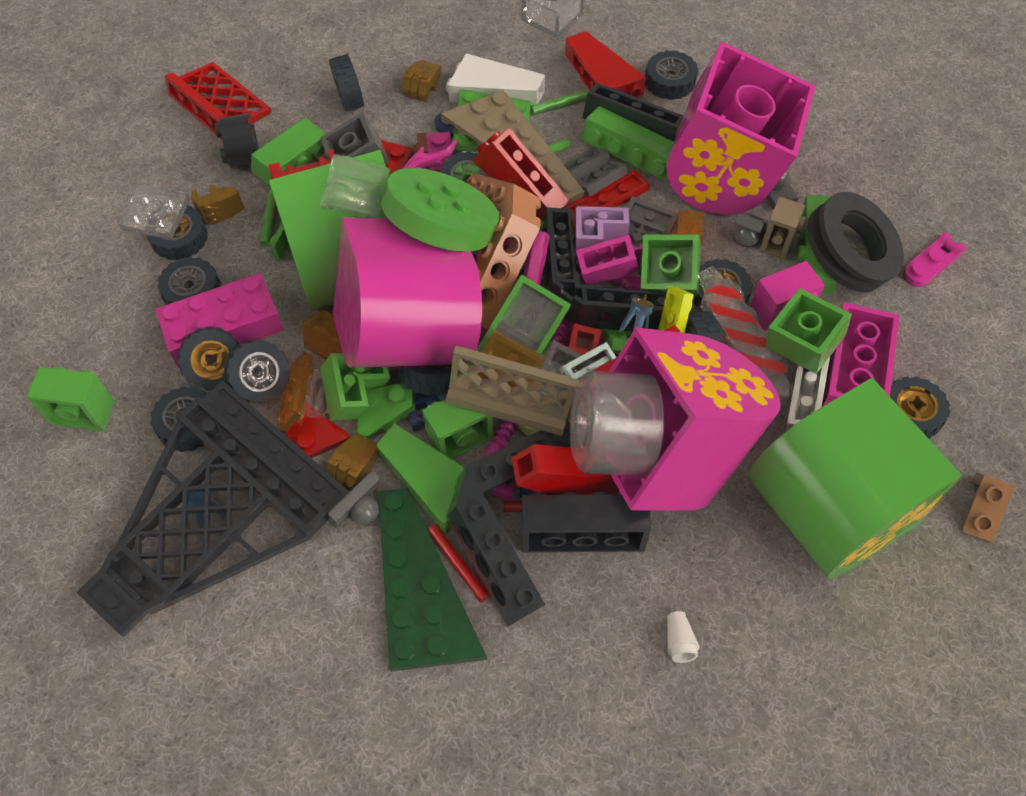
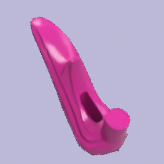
(424, 160)

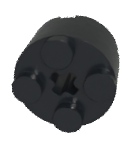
(238, 139)

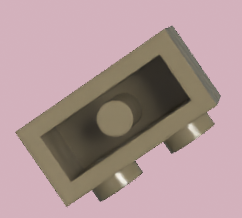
(782, 227)

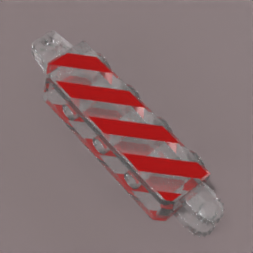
(741, 328)

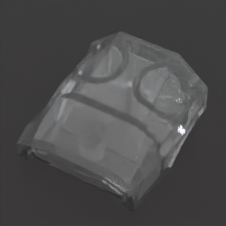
(354, 187)

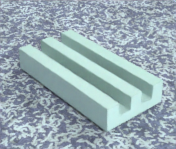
(566, 369)

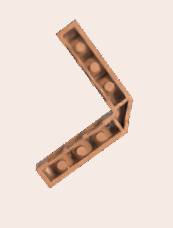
(518, 223)

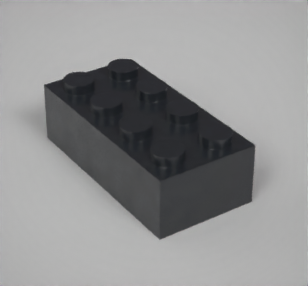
(582, 523)

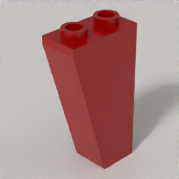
(601, 65)
(510, 161)
(554, 472)

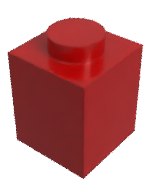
(583, 339)

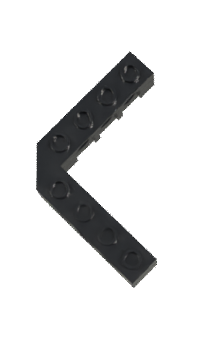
(589, 304)
(483, 535)

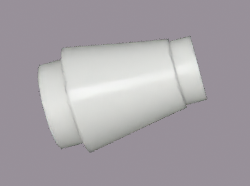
(681, 639)

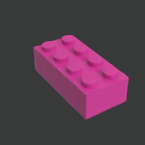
(237, 307)
(863, 352)

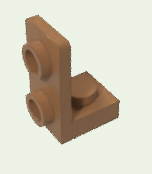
(987, 507)

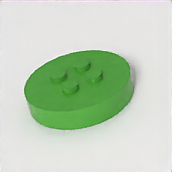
(439, 209)

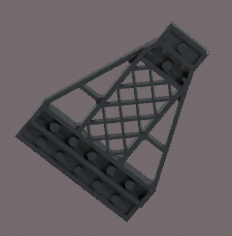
(262, 458)

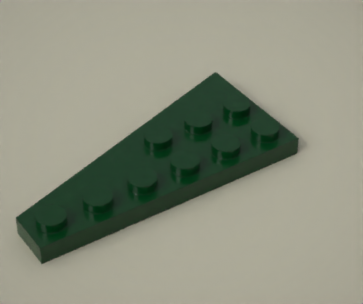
(422, 606)

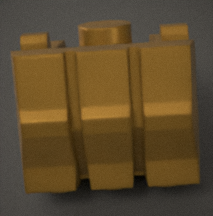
(420, 79)
(218, 204)
(353, 460)

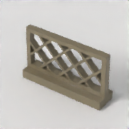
(515, 404)

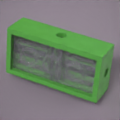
(528, 316)

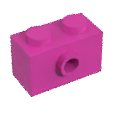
(607, 260)

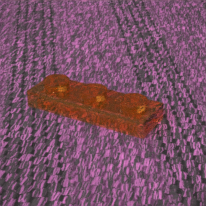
(296, 392)

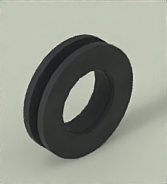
(836, 254)

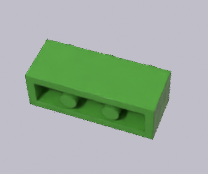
(293, 147)

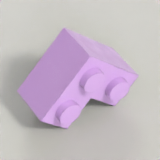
(599, 225)

